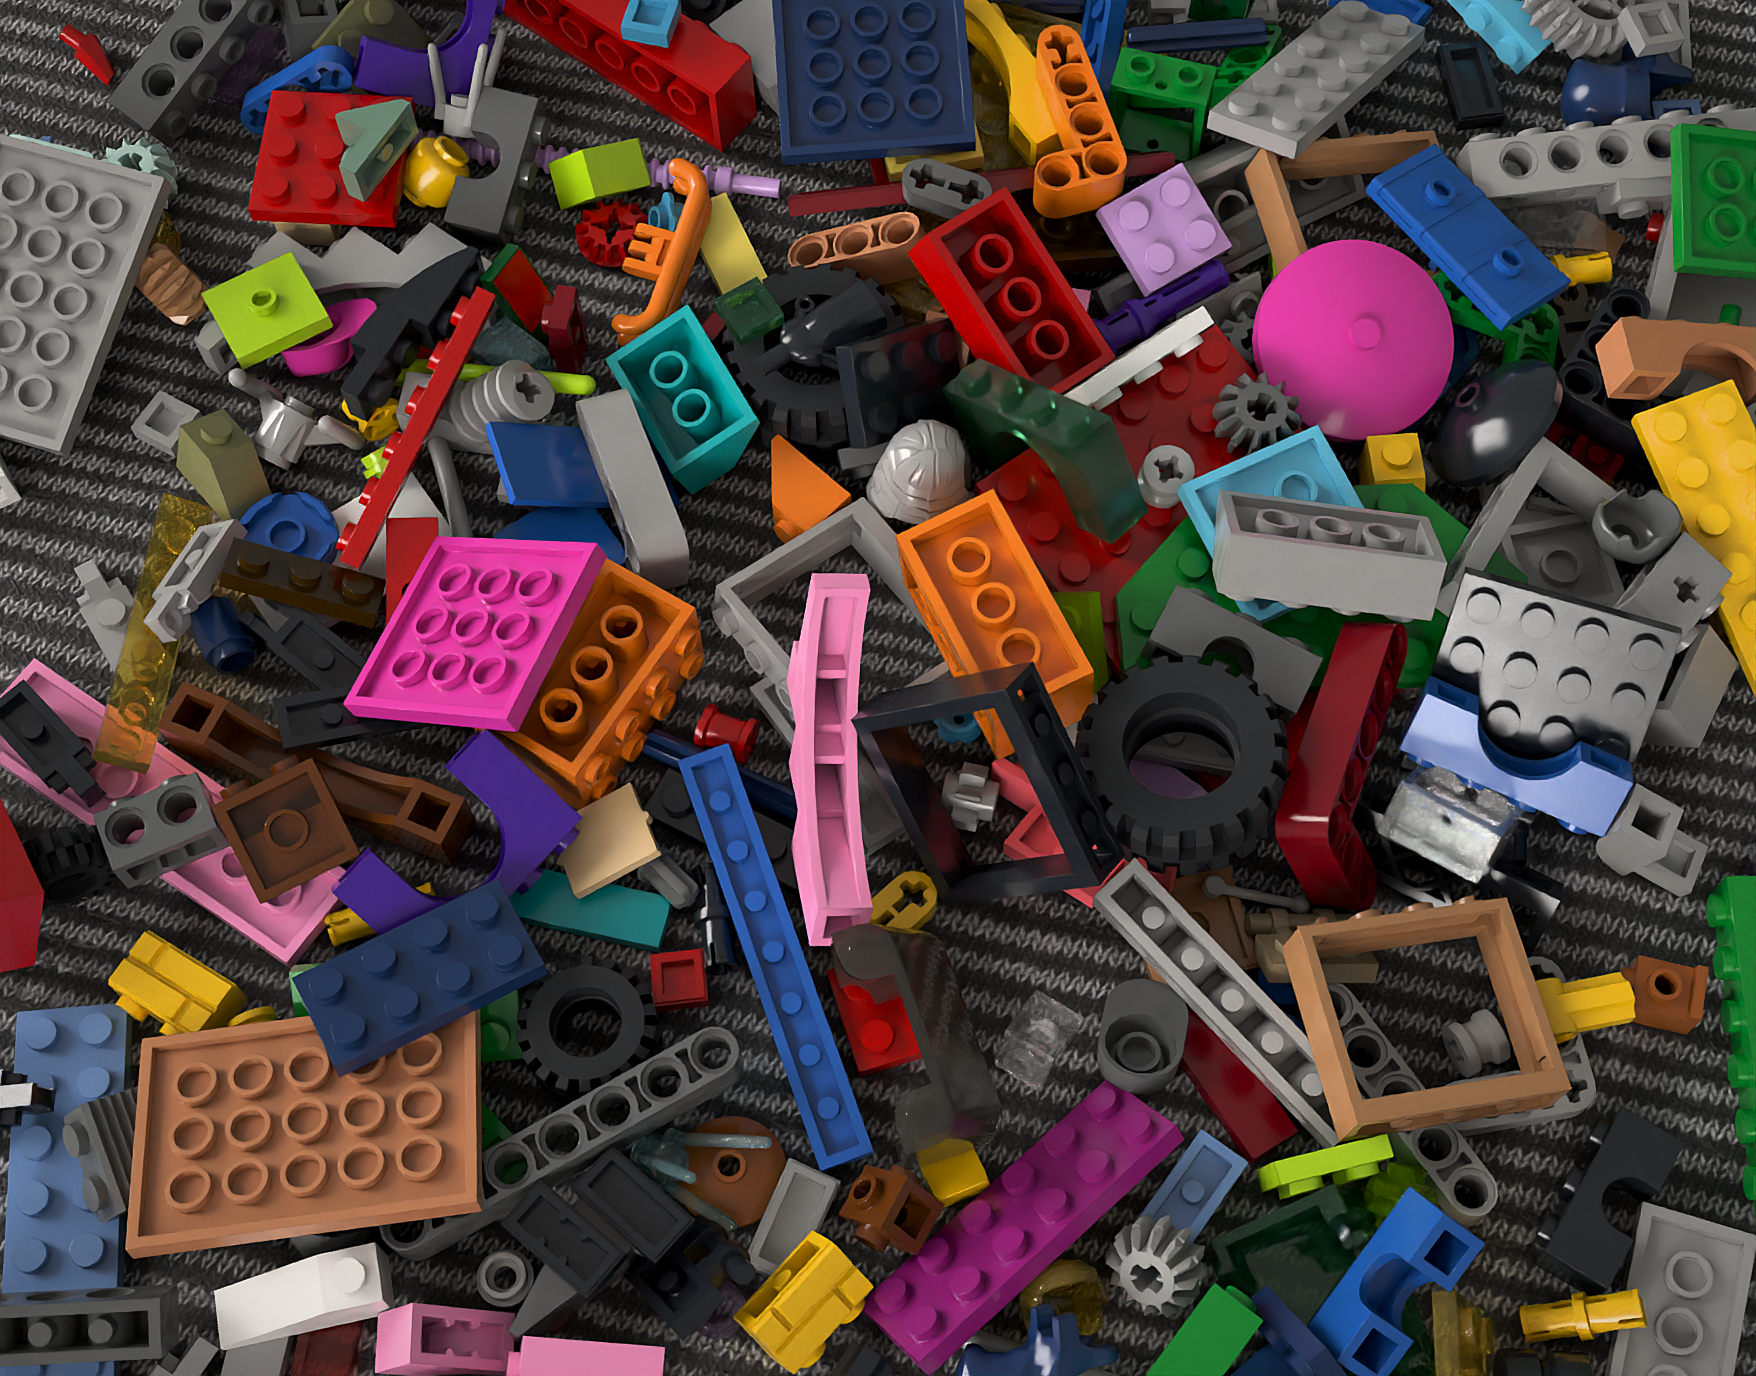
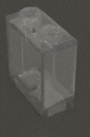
(1446, 826)

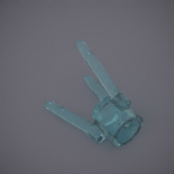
(667, 1162)

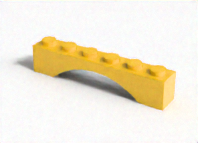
(1011, 57)

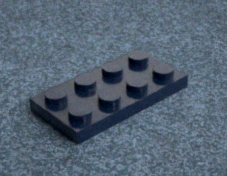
(419, 977)

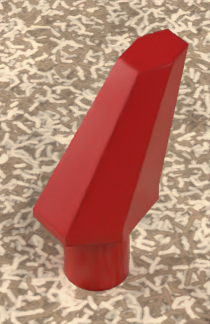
(89, 52)

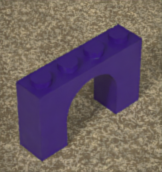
(406, 70)
(530, 825)

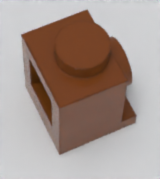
(1672, 1012)

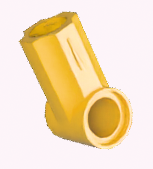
(1586, 1004)

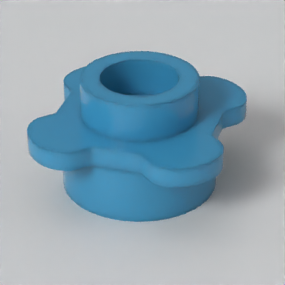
(666, 213)

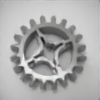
(1580, 26)

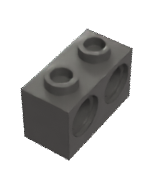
(164, 842)

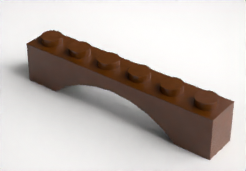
(381, 803)

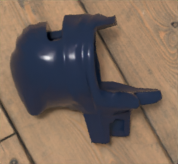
(1618, 89)
(1050, 1350)

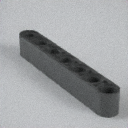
(586, 1119)

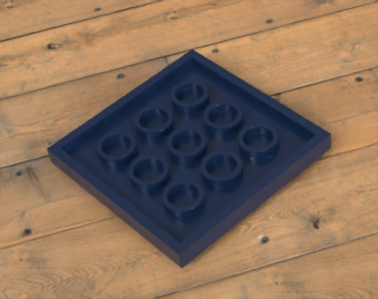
(872, 79)

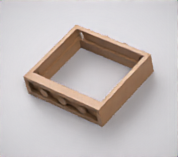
(1321, 159)
(1534, 1044)

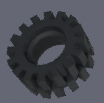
(70, 865)

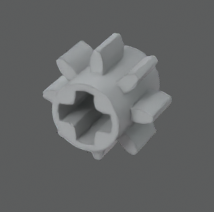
(970, 796)

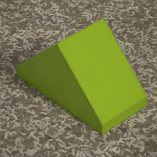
(599, 173)

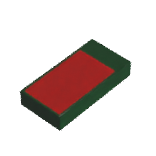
(518, 290)

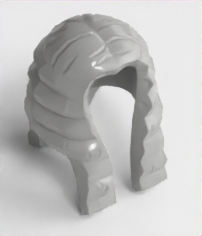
(921, 473)

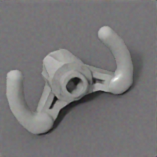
(288, 423)

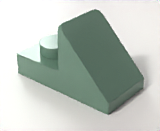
(375, 142)

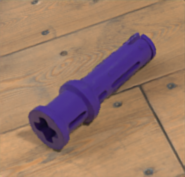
(1139, 317)

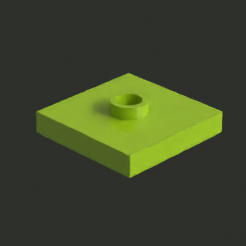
(267, 310)

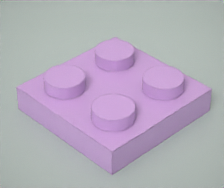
(1163, 230)

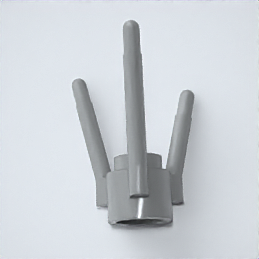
(461, 110)

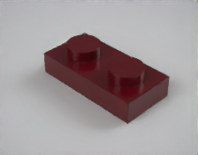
(566, 330)

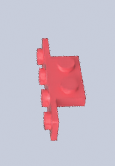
(1036, 836)

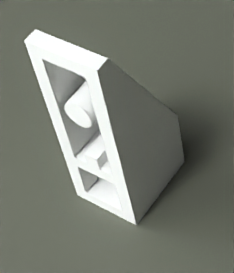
(306, 1296)

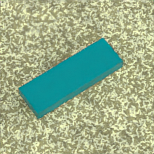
(607, 914)

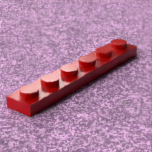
(425, 408)

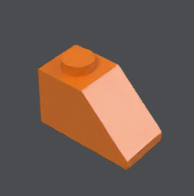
(801, 492)

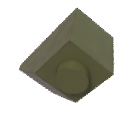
(221, 464)

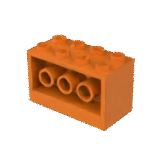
(992, 607)
(607, 685)

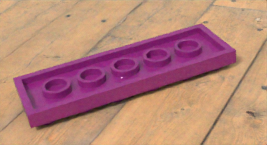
(1020, 1225)

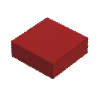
(679, 980)

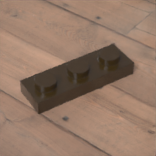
(302, 582)

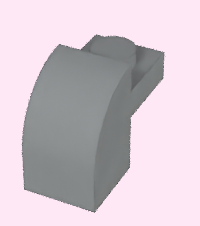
(1648, 842)

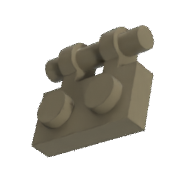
(1276, 928)

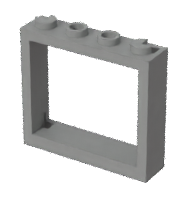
(1542, 466)
(854, 526)

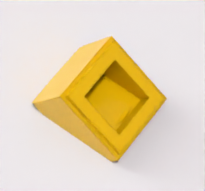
(955, 1178)

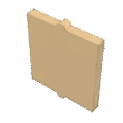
(611, 841)

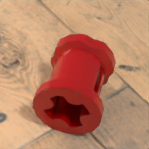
(720, 728)

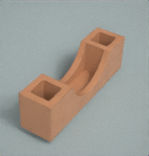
(1646, 355)

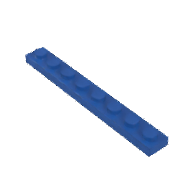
(776, 959)

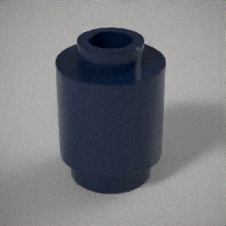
(221, 635)

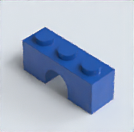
(1365, 1309)

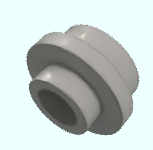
(491, 1268)

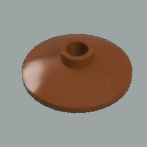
(751, 1188)

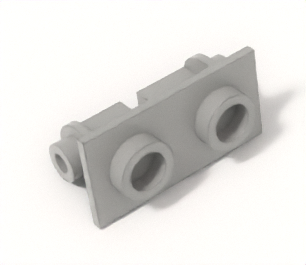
(1227, 304)

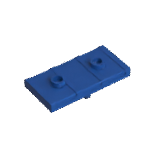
(1467, 237)

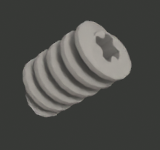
(503, 395)

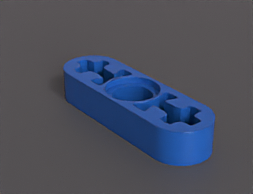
(304, 73)

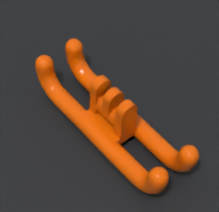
(669, 254)

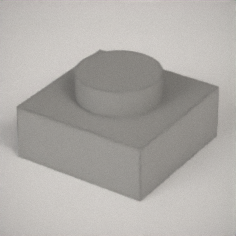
(1651, 28)
(161, 422)

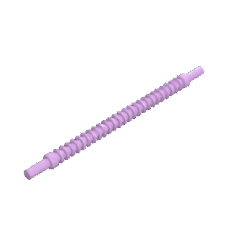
(721, 180)

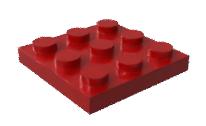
(300, 162)

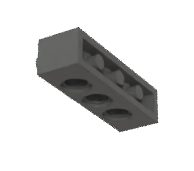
(171, 62)
(88, 1325)

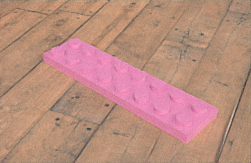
(215, 882)

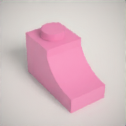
(442, 1341)

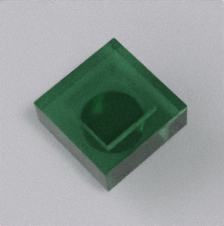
(749, 311)

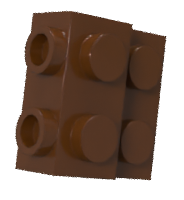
(285, 827)

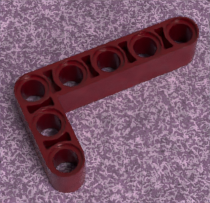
(1333, 763)

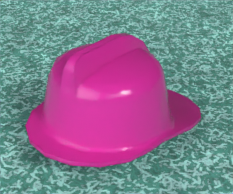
(331, 348)

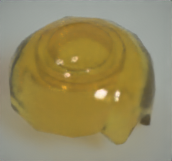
(1069, 1288)

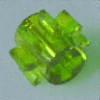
(1389, 1186)

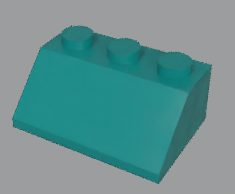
(686, 399)

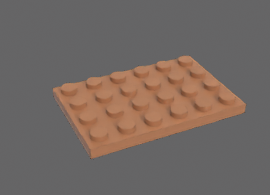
(264, 1142)

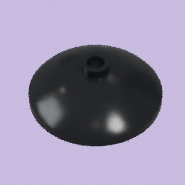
(1496, 421)

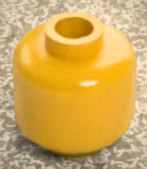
(433, 170)

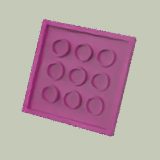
(476, 632)

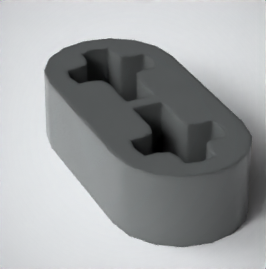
(947, 187)

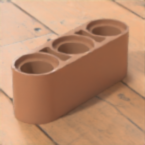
(872, 247)

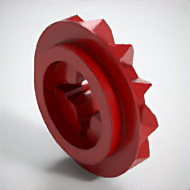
(592, 235)

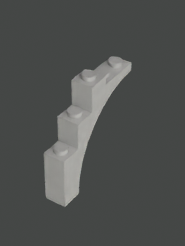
(350, 270)

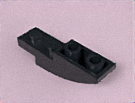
(408, 318)

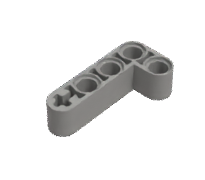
(635, 489)

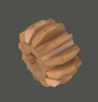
(171, 285)

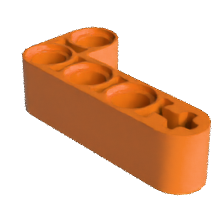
(1076, 110)

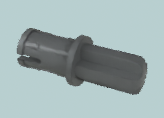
(669, 879)

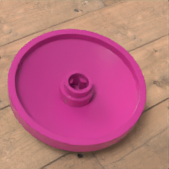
(1355, 339)

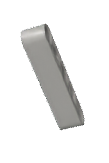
(1393, 1075)

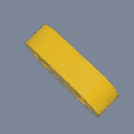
(892, 898)

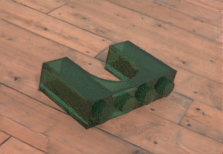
(1080, 445)

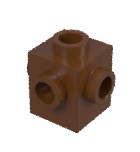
(891, 1209)

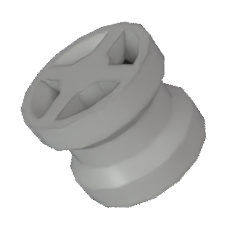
(1159, 487)
(1476, 1043)

